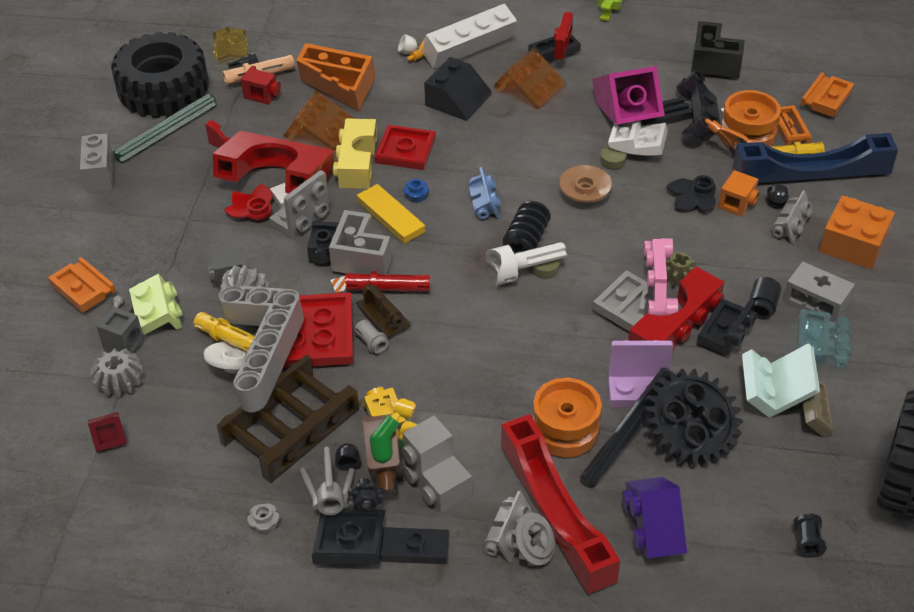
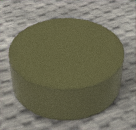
(612, 158)
(547, 269)

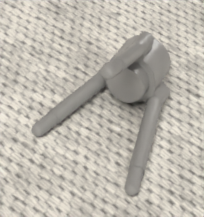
(329, 496)

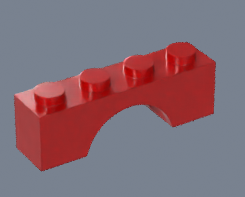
(697, 295)

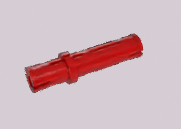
(388, 282)

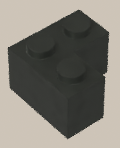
(716, 54)

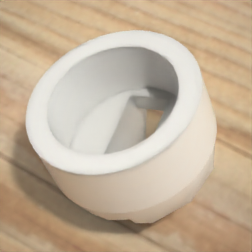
(407, 45)

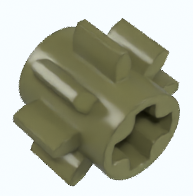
(678, 267)

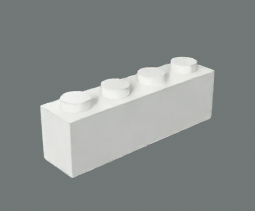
(469, 35)

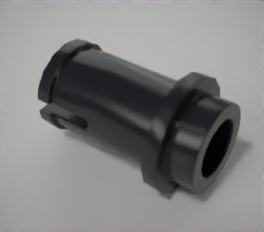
(249, 58)

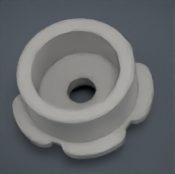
(263, 524)

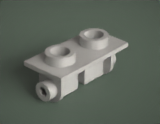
(793, 217)
(500, 538)

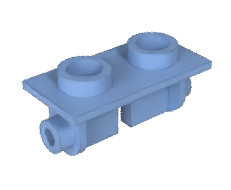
(483, 195)

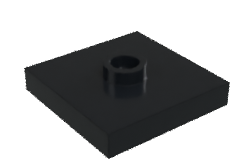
(349, 537)

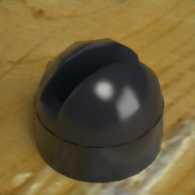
(777, 195)
(347, 457)

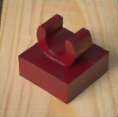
(106, 431)

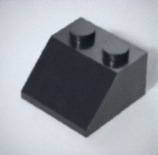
(456, 89)

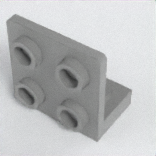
(302, 206)

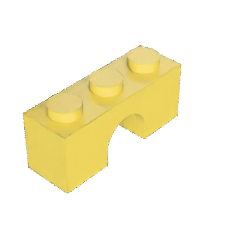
(354, 154)

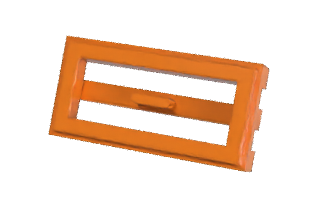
(786, 126)

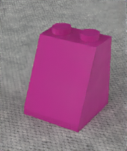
(629, 95)

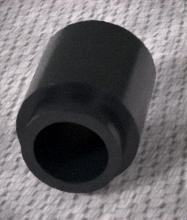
(766, 293)

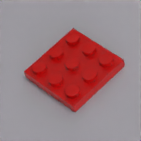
(326, 330)

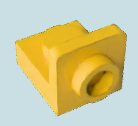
(381, 402)

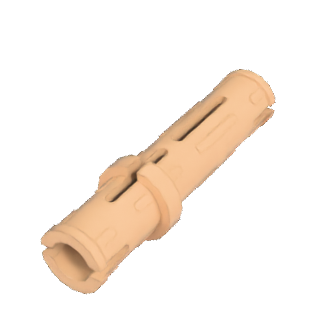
(285, 63)

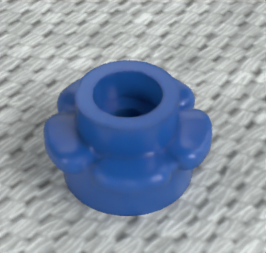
(416, 190)

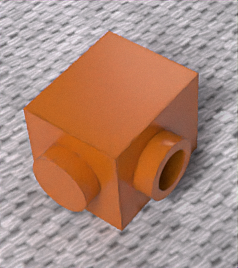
(738, 193)

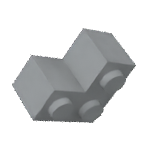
(356, 248)
(432, 465)

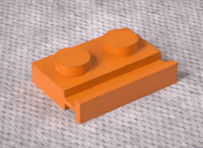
(827, 94)
(81, 284)

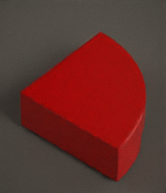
(215, 135)

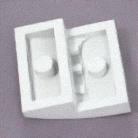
(638, 139)

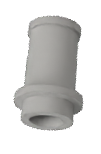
(375, 340)

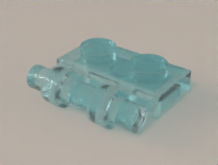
(815, 329)

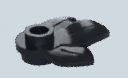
(693, 193)

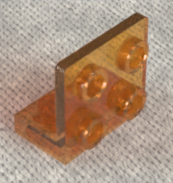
(533, 78)
(320, 119)

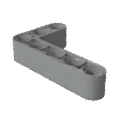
(279, 321)

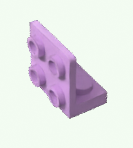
(634, 367)

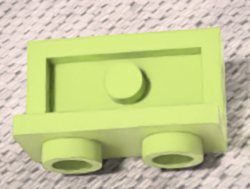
(155, 304)

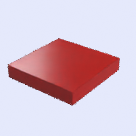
(405, 147)

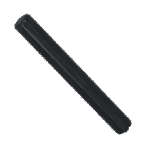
(619, 436)

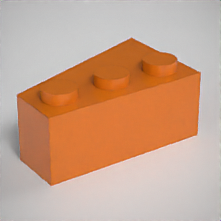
(337, 73)

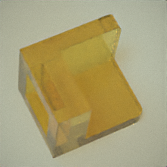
(229, 42)

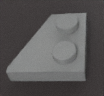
(623, 300)

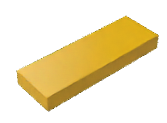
(391, 213)

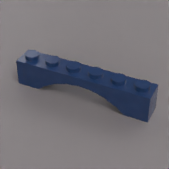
(865, 156)

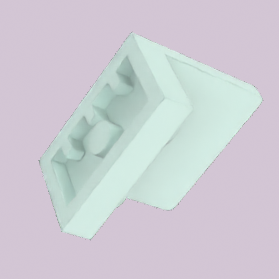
(780, 383)

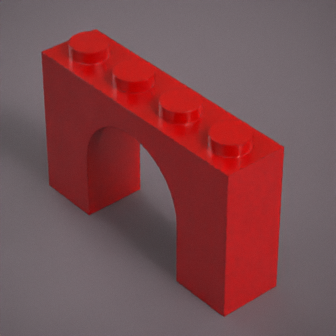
(251, 150)

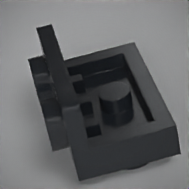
(727, 326)

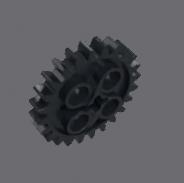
(674, 432)

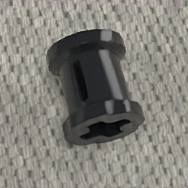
(809, 535)

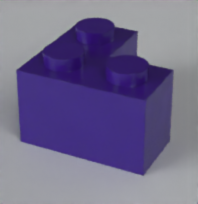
(658, 515)

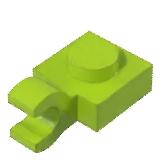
(607, 7)

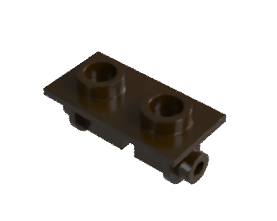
(382, 311)

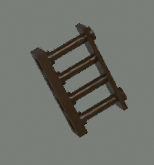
(295, 441)

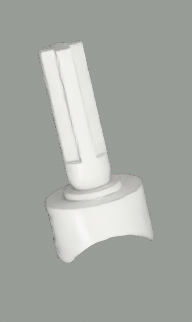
(507, 263)

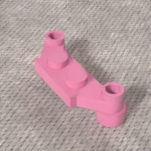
(656, 255)

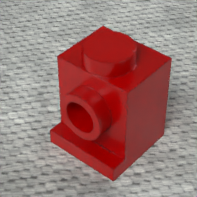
(260, 86)

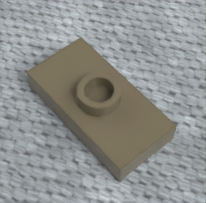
(818, 412)

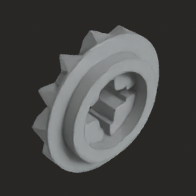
(543, 539)

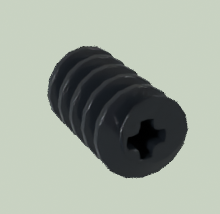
(527, 226)

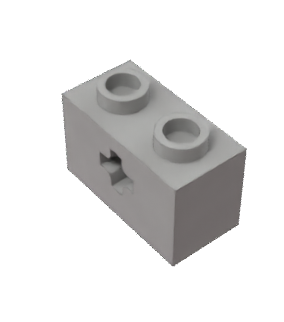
(96, 163)
(818, 291)

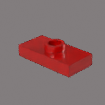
(562, 35)

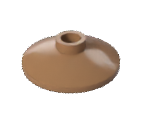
(585, 183)

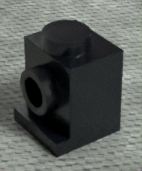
(320, 240)

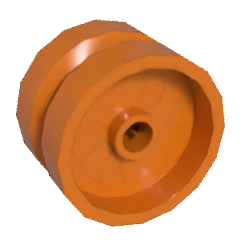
(753, 115)
(568, 416)

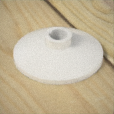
(224, 356)

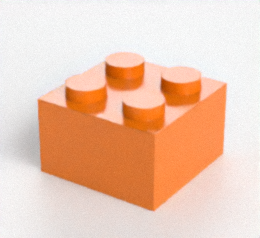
(856, 232)

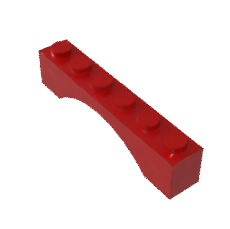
(581, 542)

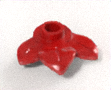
(254, 205)

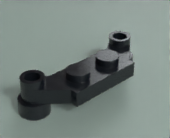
(704, 107)

